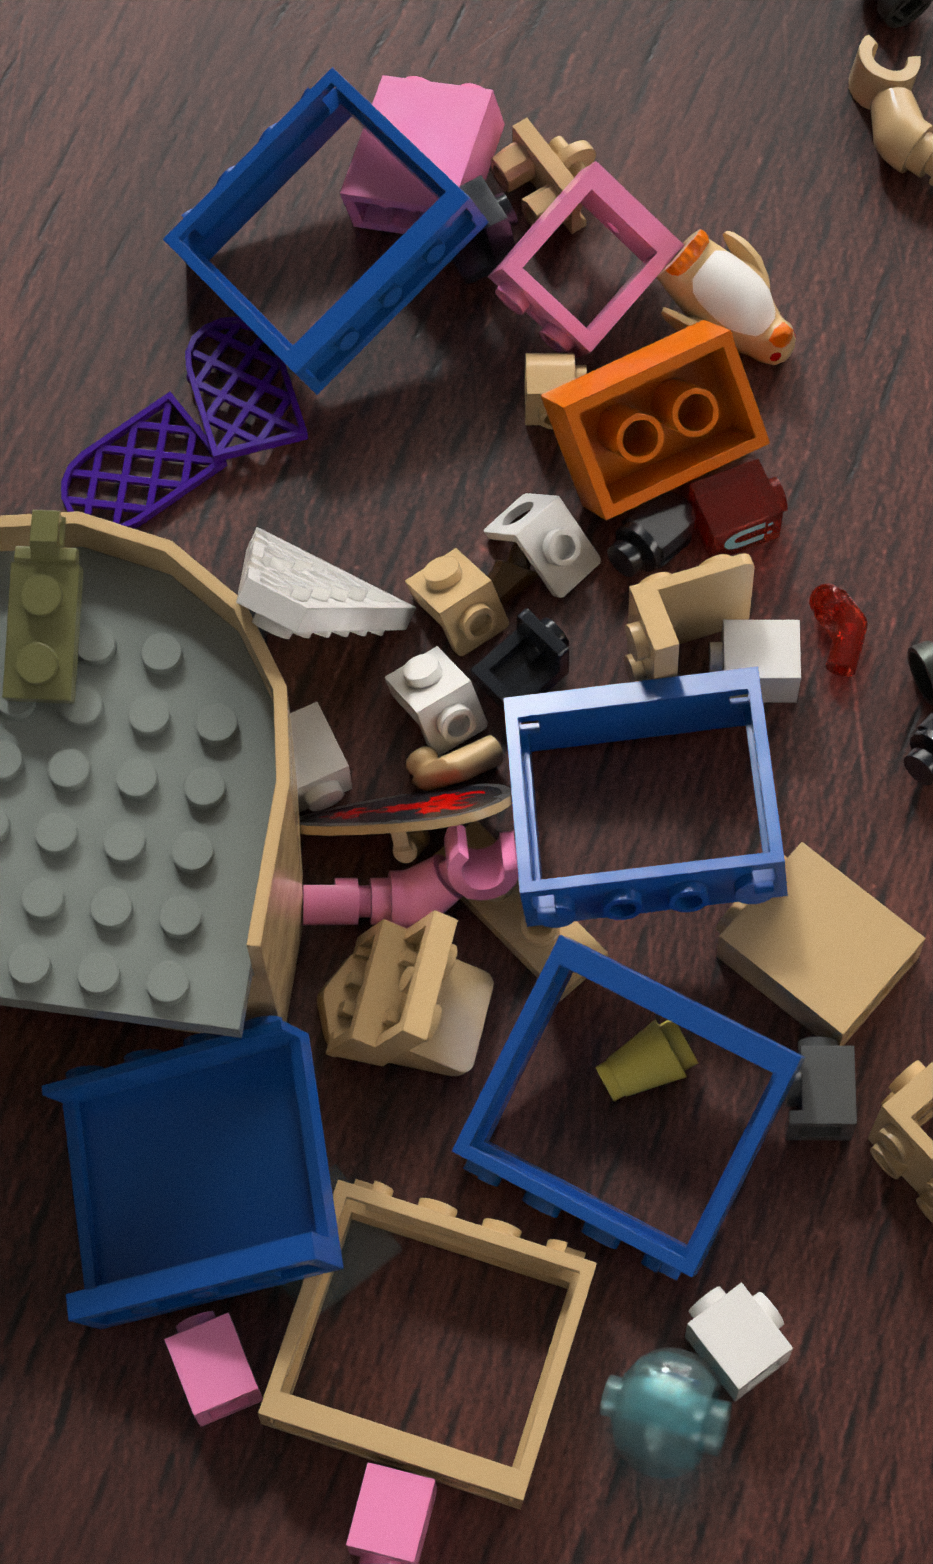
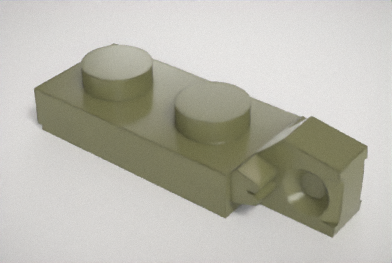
(43, 615)

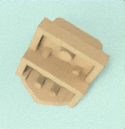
(406, 999)

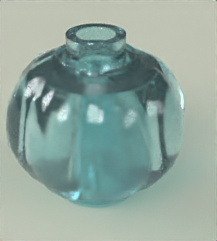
(666, 1412)

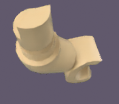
(897, 122)

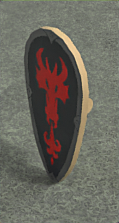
(410, 815)

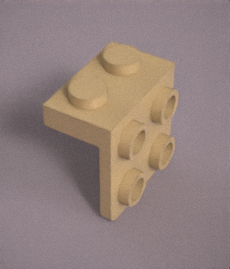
(682, 608)
(897, 1135)

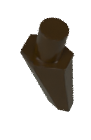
(512, 576)

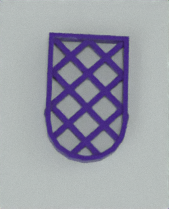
(288, 397)
(131, 426)

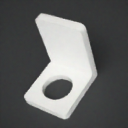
(548, 540)

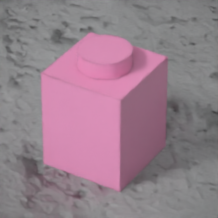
(212, 1367)
(391, 1516)

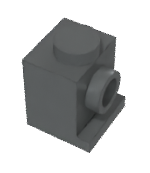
(823, 1092)

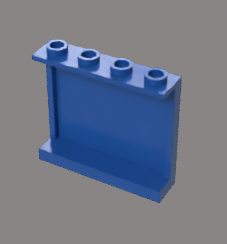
(197, 1173)

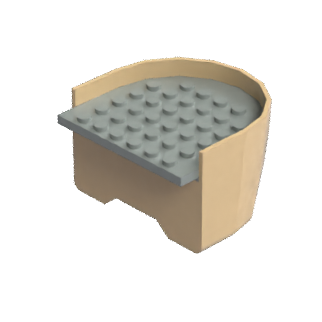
(155, 812)

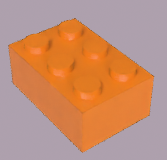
(655, 419)

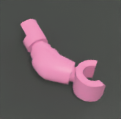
(419, 890)

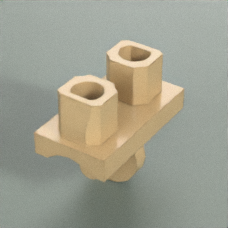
(546, 166)

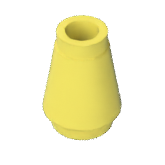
(647, 1061)

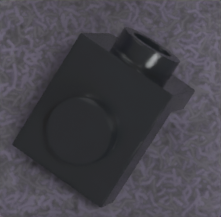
(494, 240)
(526, 661)

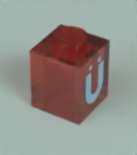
(737, 509)

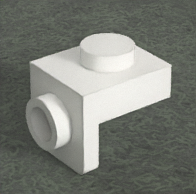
(438, 699)

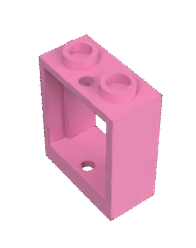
(626, 220)

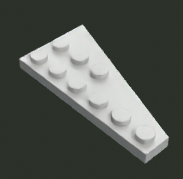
(310, 596)

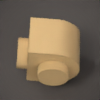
(543, 374)

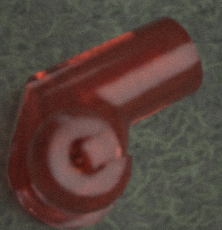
(844, 625)

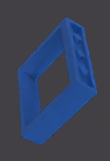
(391, 279)
(630, 713)
(552, 1194)

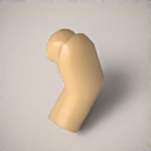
(455, 767)

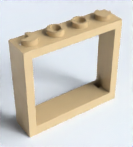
(491, 1243)

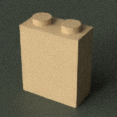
(822, 949)

